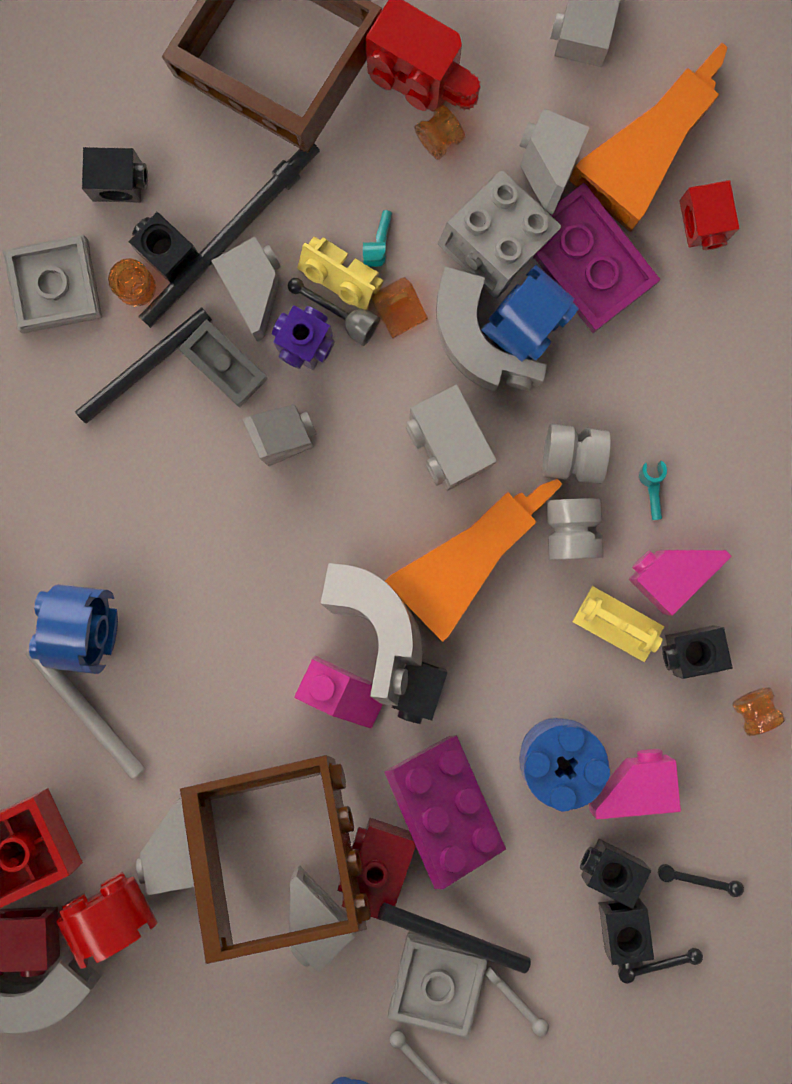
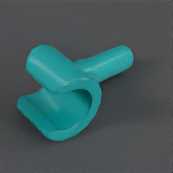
(375, 252)
(654, 487)

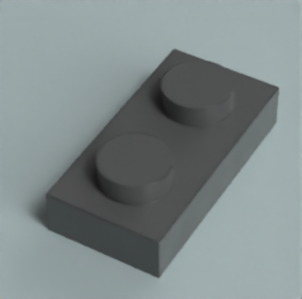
(223, 363)

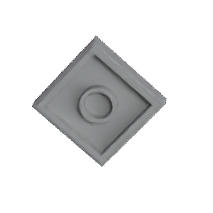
(52, 284)
(437, 987)

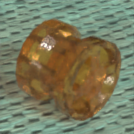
(440, 132)
(125, 276)
(758, 711)

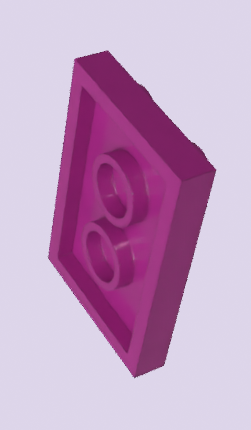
(594, 260)
(445, 811)

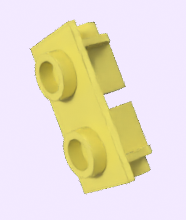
(323, 263)
(619, 624)

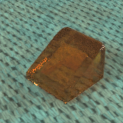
(399, 307)

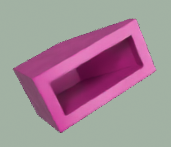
(674, 576)
(338, 693)
(640, 787)

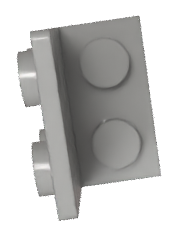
(497, 233)

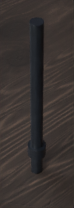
(284, 176)

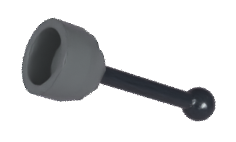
(359, 323)

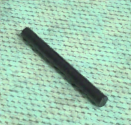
(141, 367)
(453, 937)

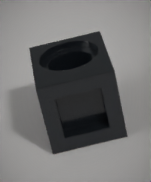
(113, 174)
(171, 262)
(714, 652)
(422, 692)
(627, 885)
(618, 916)

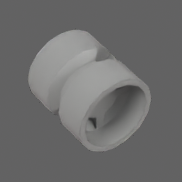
(575, 453)
(575, 528)

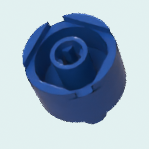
(529, 315)
(74, 628)
(550, 783)

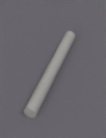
(91, 719)

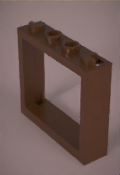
(197, 30)
(207, 867)

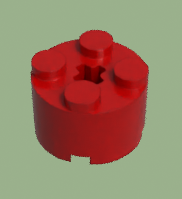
(106, 920)

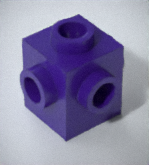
(308, 351)

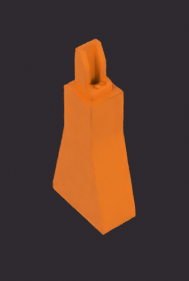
(635, 160)
(448, 577)

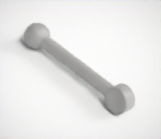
(539, 1026)
(397, 1040)

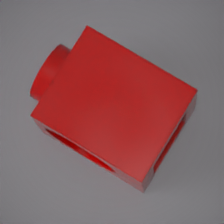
(709, 215)

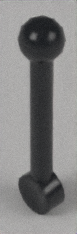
(668, 874)
(693, 956)

